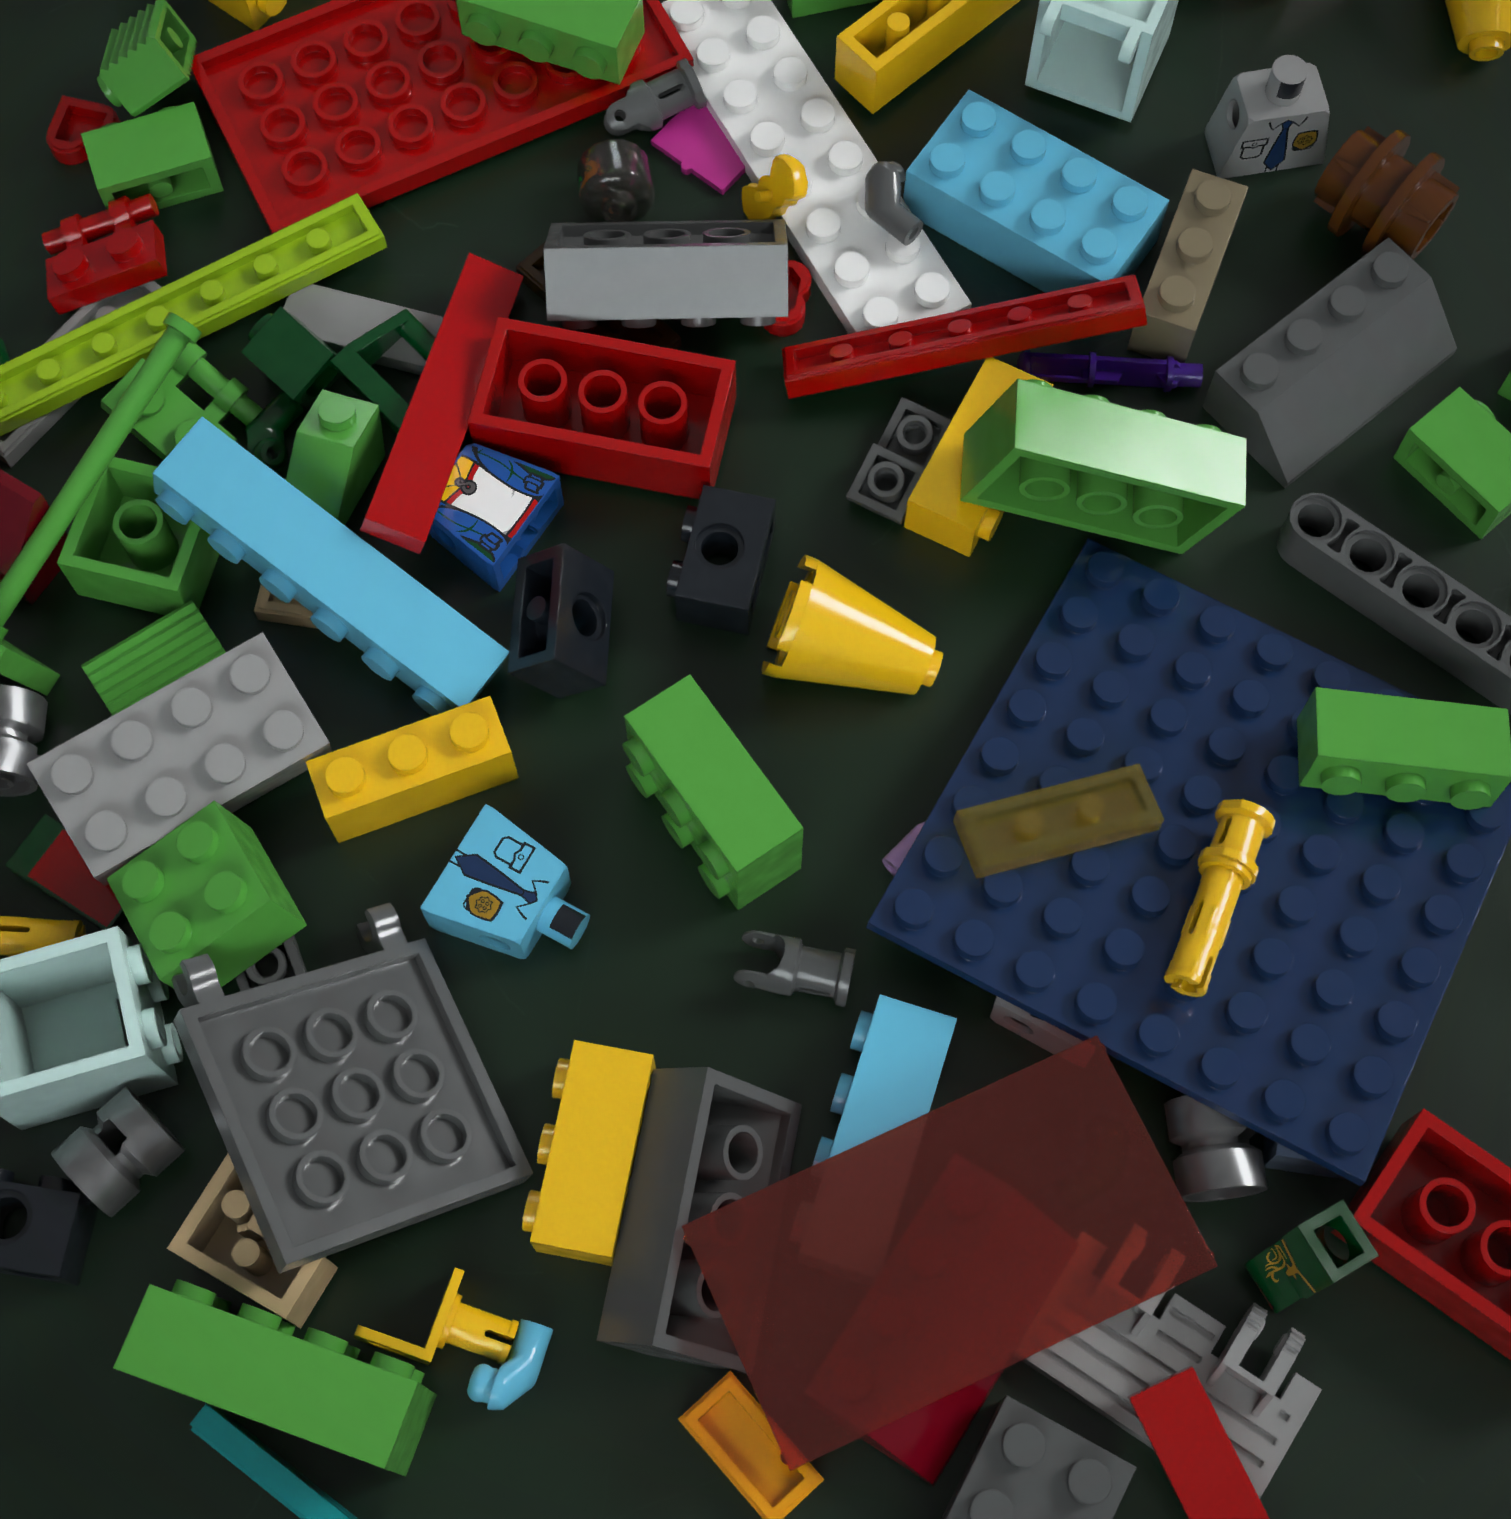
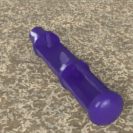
(1111, 370)

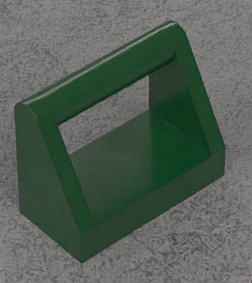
(357, 357)

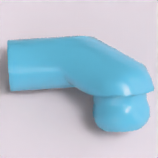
(518, 1374)

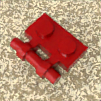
(108, 266)

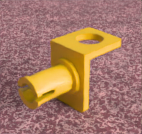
(454, 1324)

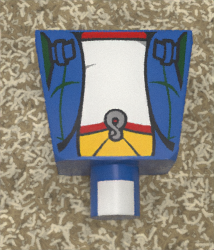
(495, 511)

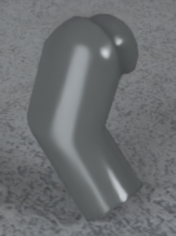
(883, 202)

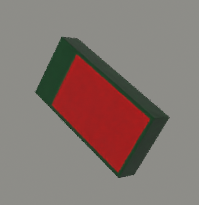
(57, 869)

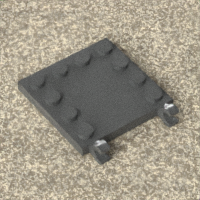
(348, 1095)

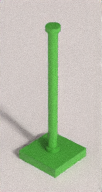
(13, 661)

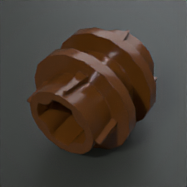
(1385, 193)

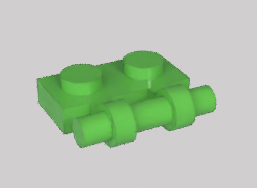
(173, 413)

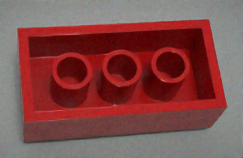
(604, 407)
(1443, 1224)

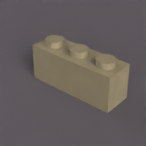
(1188, 266)

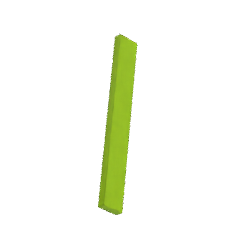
(205, 298)

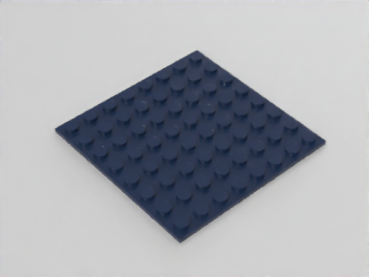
(1326, 953)

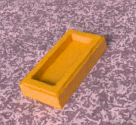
(742, 1445)

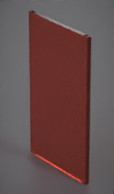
(945, 1251)

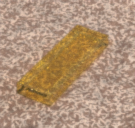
(1057, 820)

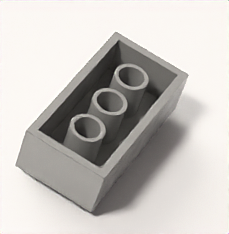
(201, 739)

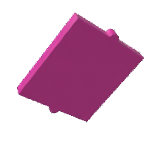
(700, 148)

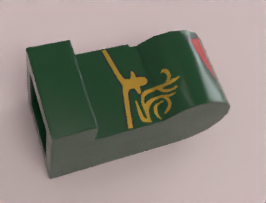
(1303, 1262)

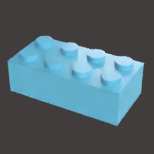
(1030, 200)

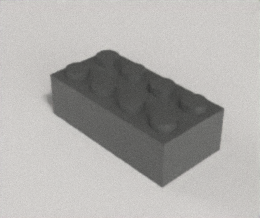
(1037, 1471)

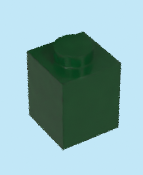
(291, 356)

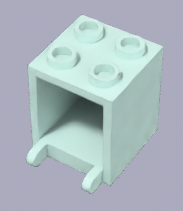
(1099, 51)
(67, 1033)

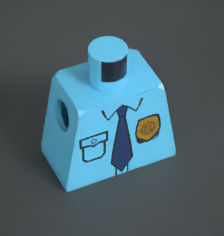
(504, 891)

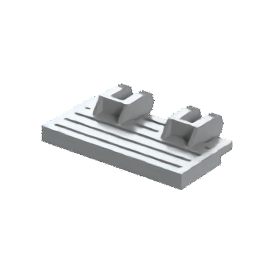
(1139, 1350)

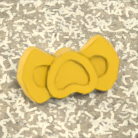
(775, 191)

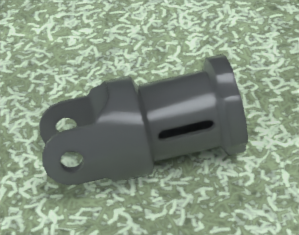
(643, 107)
(800, 968)

